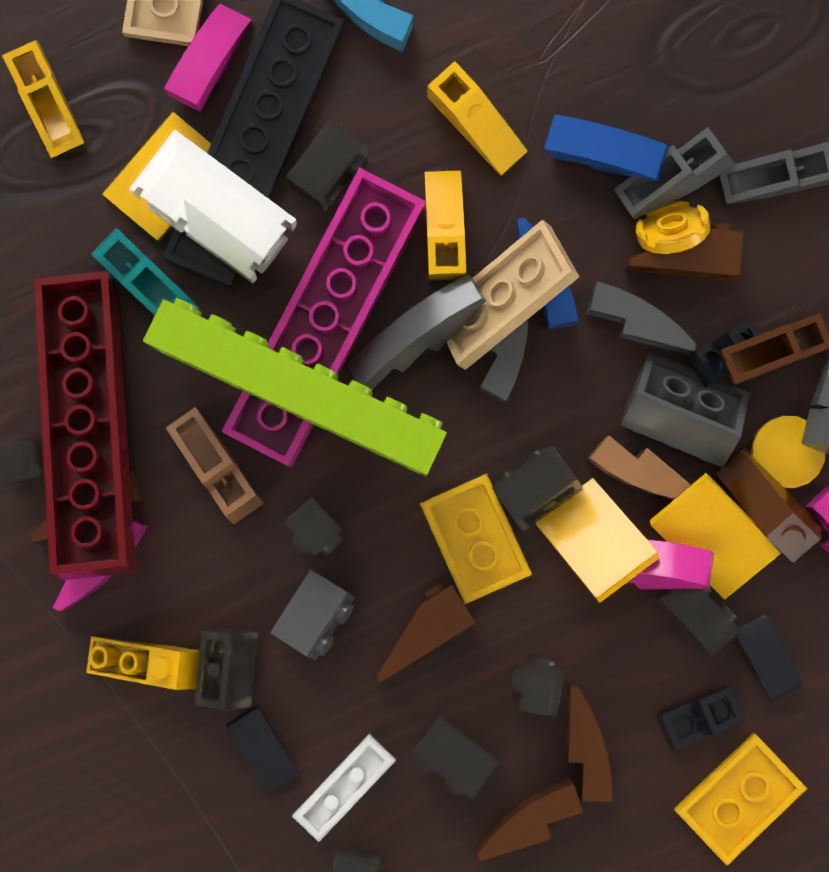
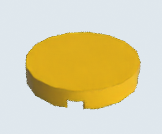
(673, 228)
(782, 455)

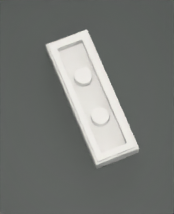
(344, 787)

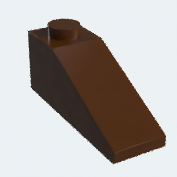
(713, 258)
(770, 505)
(430, 626)

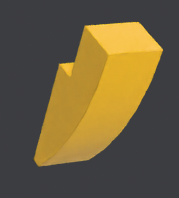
(43, 98)

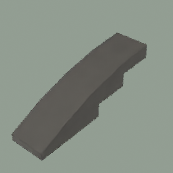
(423, 326)

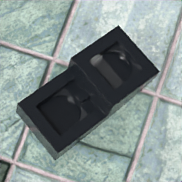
(708, 359)
(768, 658)
(700, 717)
(262, 748)

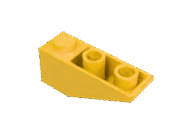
(475, 118)
(445, 225)
(144, 662)

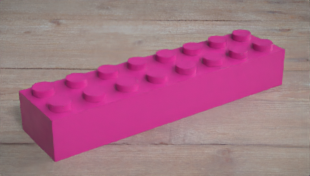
(332, 303)

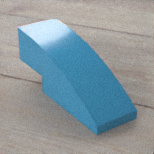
(379, 20)

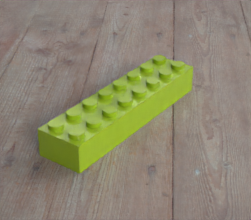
(295, 388)

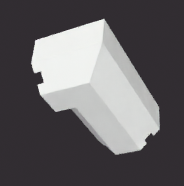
(213, 206)

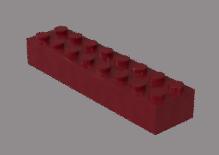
(84, 427)

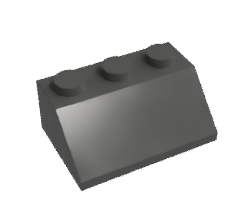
(682, 413)

